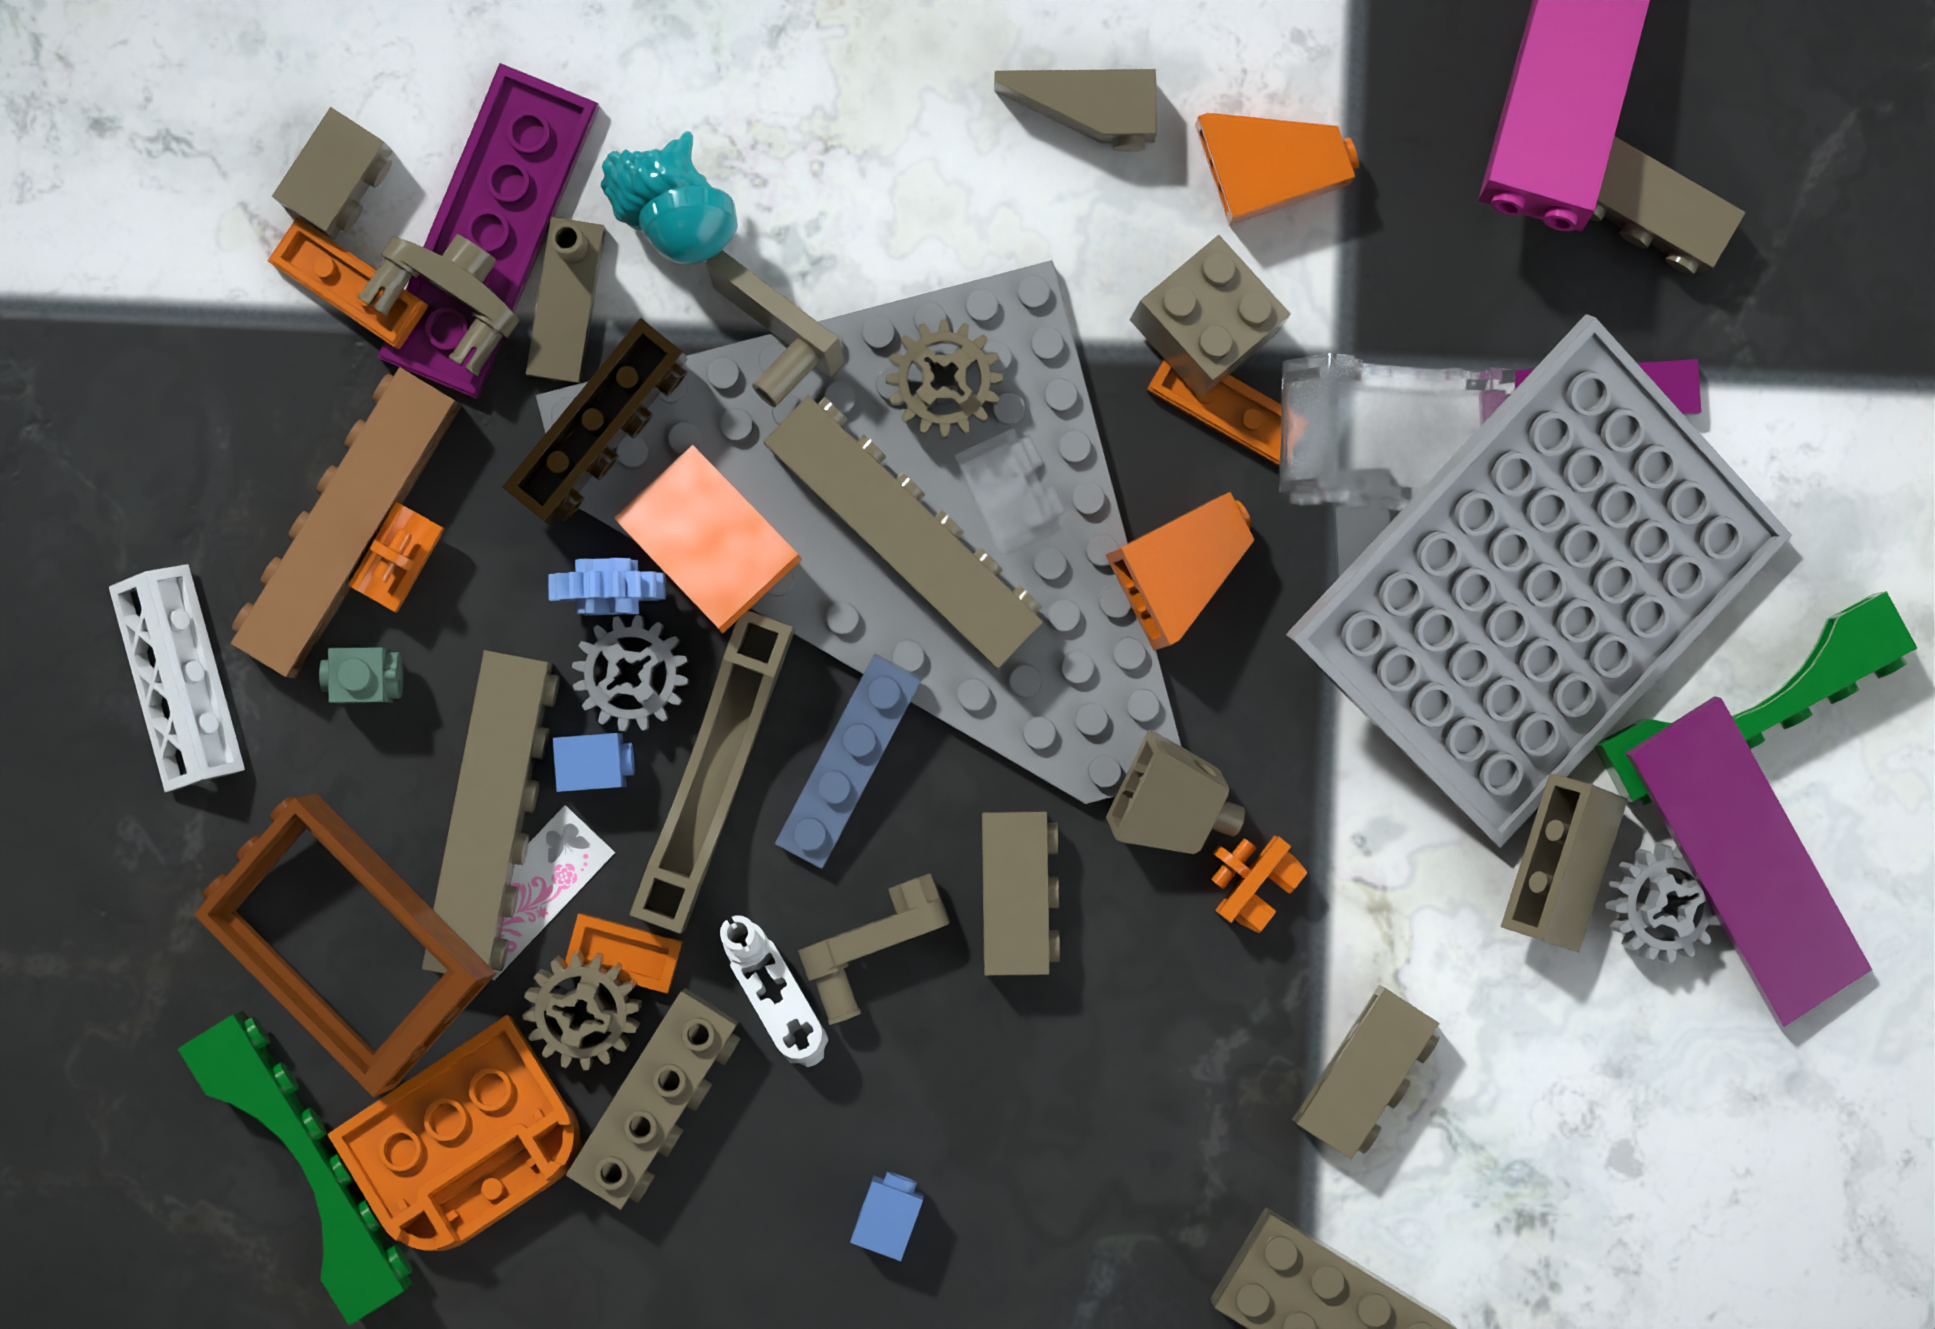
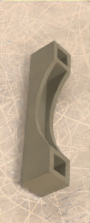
(713, 772)

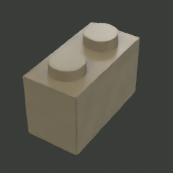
(334, 174)

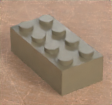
(1302, 1283)

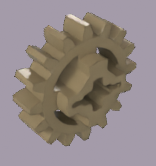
(961, 361)
(602, 1018)

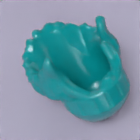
(670, 201)

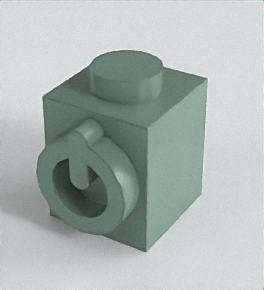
(362, 675)

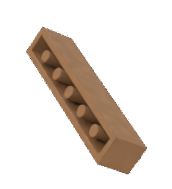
(335, 536)

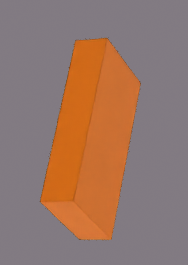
(644, 954)

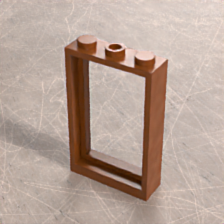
(426, 1022)

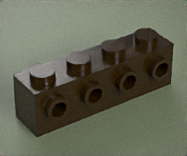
(595, 423)

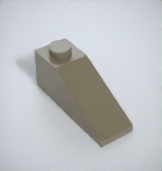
(1100, 104)

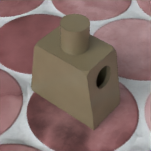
(1172, 799)

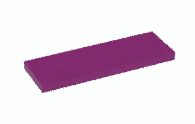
(502, 203)
(1748, 861)

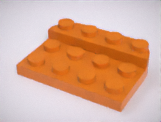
(461, 1141)

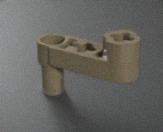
(917, 912)

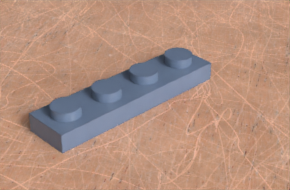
(848, 761)

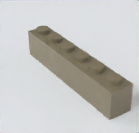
(903, 532)
(492, 801)

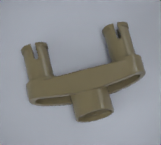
(457, 273)

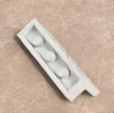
(182, 674)

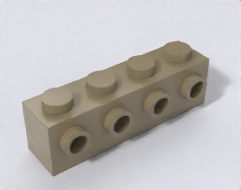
(653, 1098)

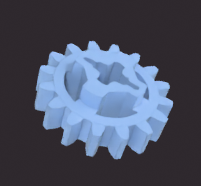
(606, 586)

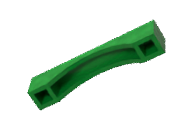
(1850, 646)
(238, 1069)

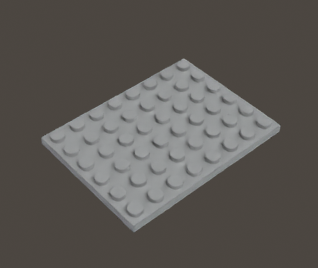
(1540, 581)

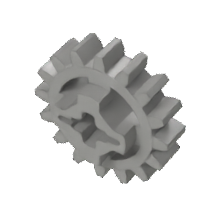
(616, 654)
(1643, 896)

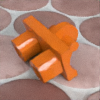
(396, 557)
(1272, 862)

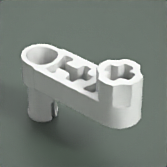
(780, 1018)

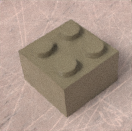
(1209, 316)

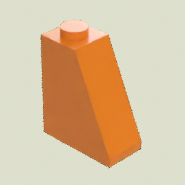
(1272, 162)
(1181, 566)

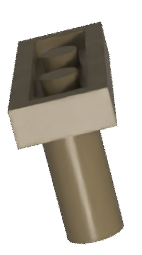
(565, 300)
(807, 339)

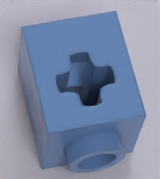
(592, 762)
(888, 1215)

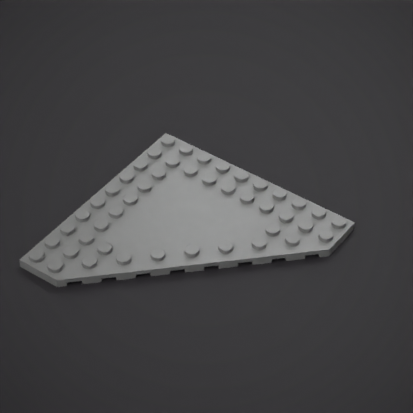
(1087, 678)

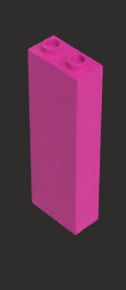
(1563, 109)

